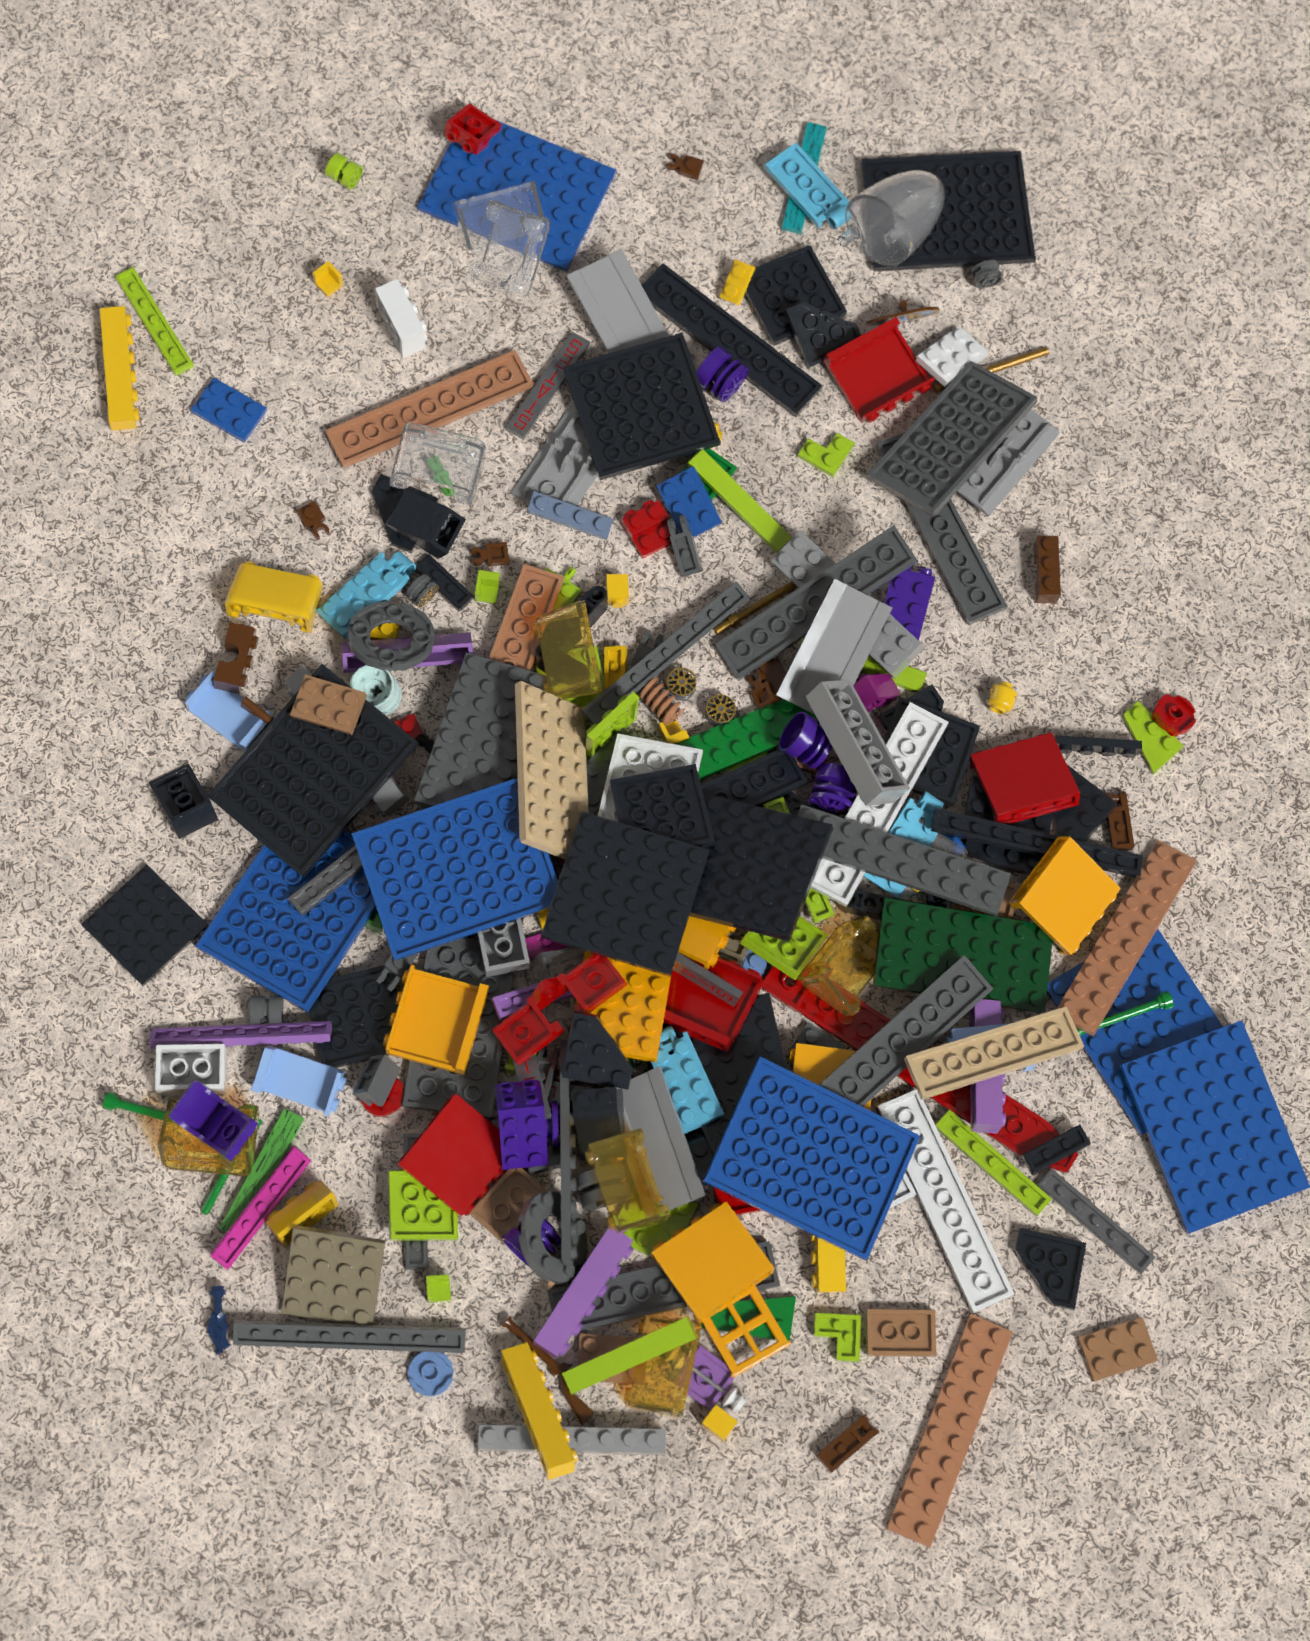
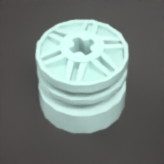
(372, 681)

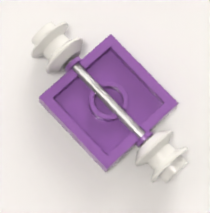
(710, 1382)

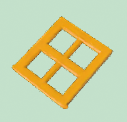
(743, 1329)

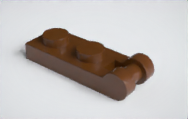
(1120, 824)
(846, 1444)

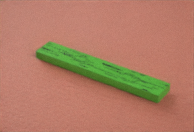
(268, 1159)

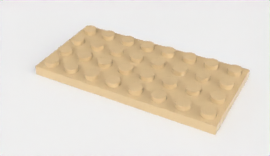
(549, 769)

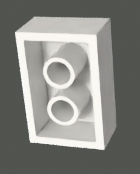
(401, 317)
(185, 1063)

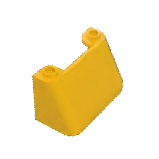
(274, 595)

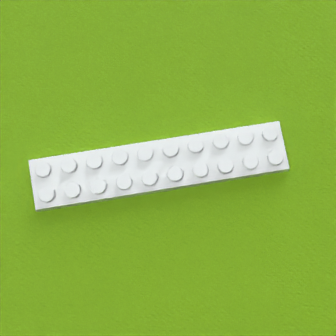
(910, 748)
(949, 1206)

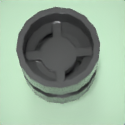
(266, 1009)

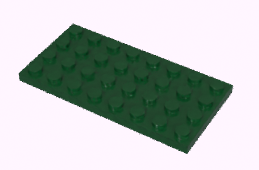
(925, 940)

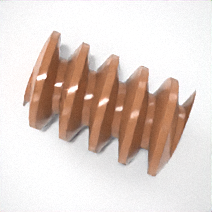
(660, 702)

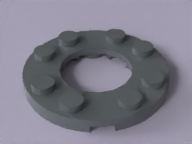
(386, 659)
(531, 1242)

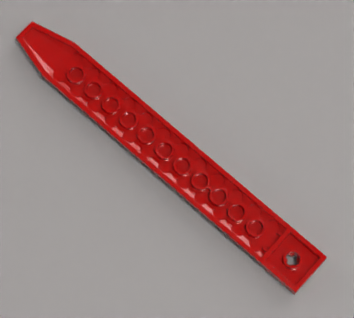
(1022, 1128)

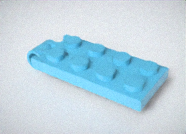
(808, 187)
(371, 585)
(909, 827)
(687, 1081)

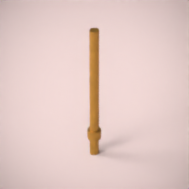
(1007, 364)
(734, 620)

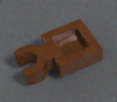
(688, 166)
(312, 517)
(495, 554)
(764, 691)

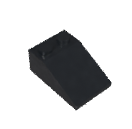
(184, 801)
(597, 1115)

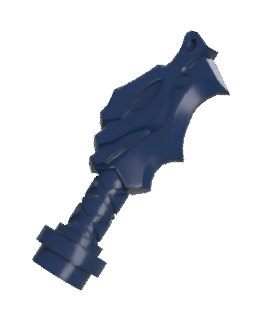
(218, 1326)

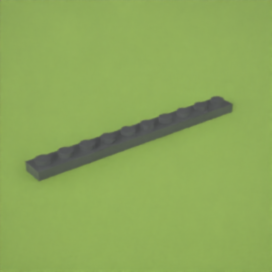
(666, 652)
(568, 1162)
(349, 1336)

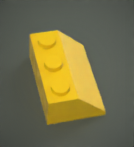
(302, 1211)

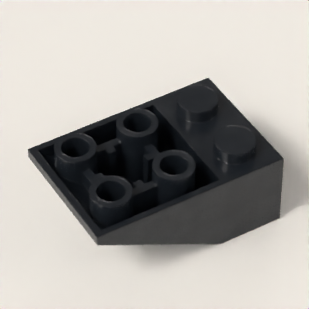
(426, 523)

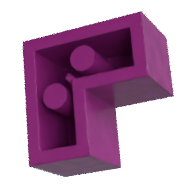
(876, 690)

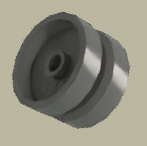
(593, 1197)

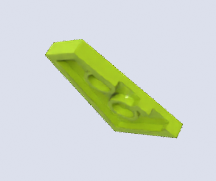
(1157, 744)

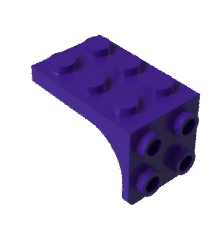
(910, 597)
(212, 1120)
(521, 1124)

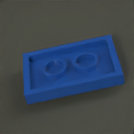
(229, 410)
(688, 496)

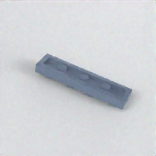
(569, 515)

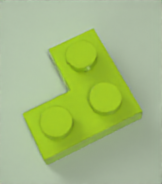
(829, 458)
(845, 1330)

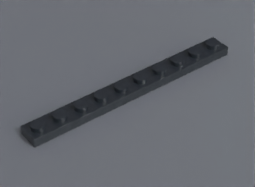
(1029, 841)

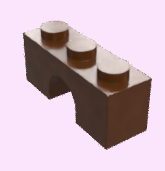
(1048, 569)
(231, 675)

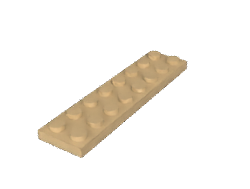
(993, 1053)

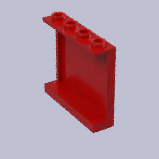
(877, 371)
(1025, 779)
(706, 1015)
(455, 1155)

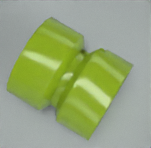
(346, 172)

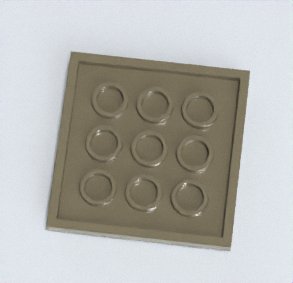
(333, 1276)

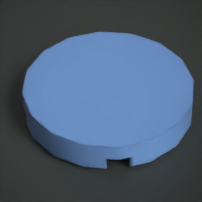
(429, 1380)

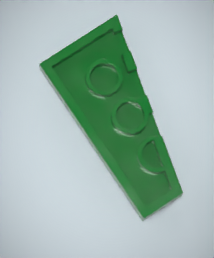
(781, 1309)

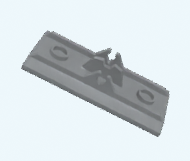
(616, 303)
(1009, 462)
(562, 466)
(835, 642)
(652, 1109)

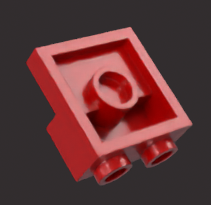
(471, 129)
(647, 528)

